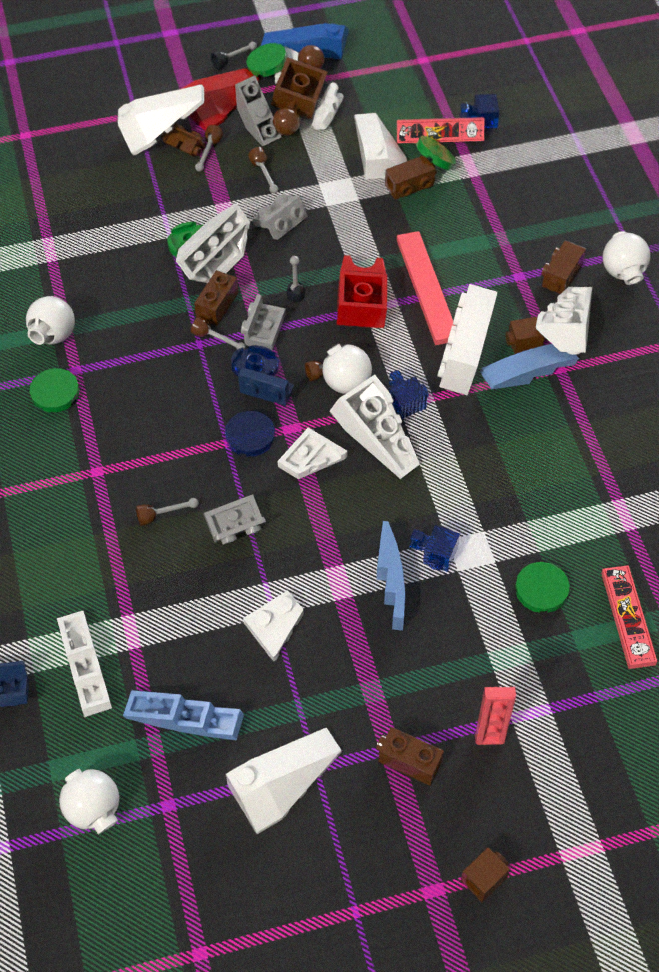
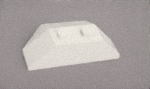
(215, 245)

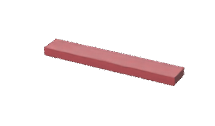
(426, 286)

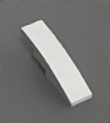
(84, 663)

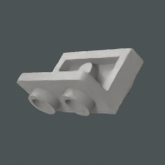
(281, 215)
(262, 324)
(234, 519)

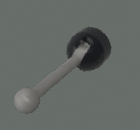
(220, 58)
(295, 289)

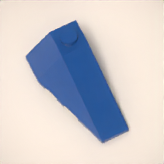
(328, 37)

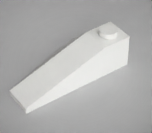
(150, 116)
(376, 146)
(567, 320)
(372, 421)
(277, 779)

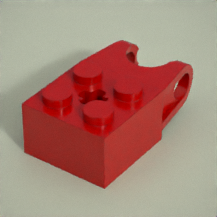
(362, 294)

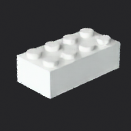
(466, 339)

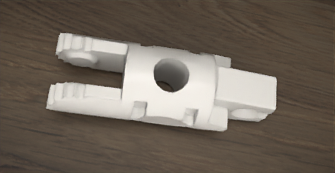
(327, 107)

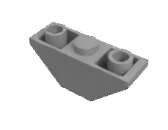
(255, 111)

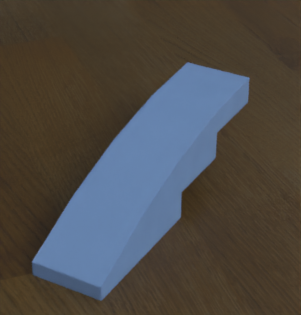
(523, 366)
(391, 570)
(183, 715)

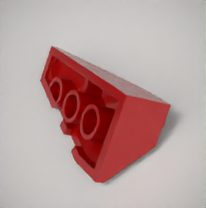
(218, 97)

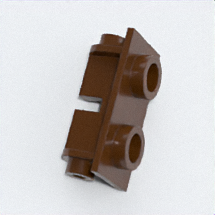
(191, 141)

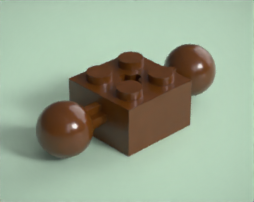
(298, 89)

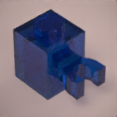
(484, 106)
(407, 395)
(438, 548)

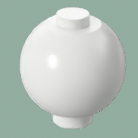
(626, 257)
(49, 320)
(346, 368)
(89, 800)

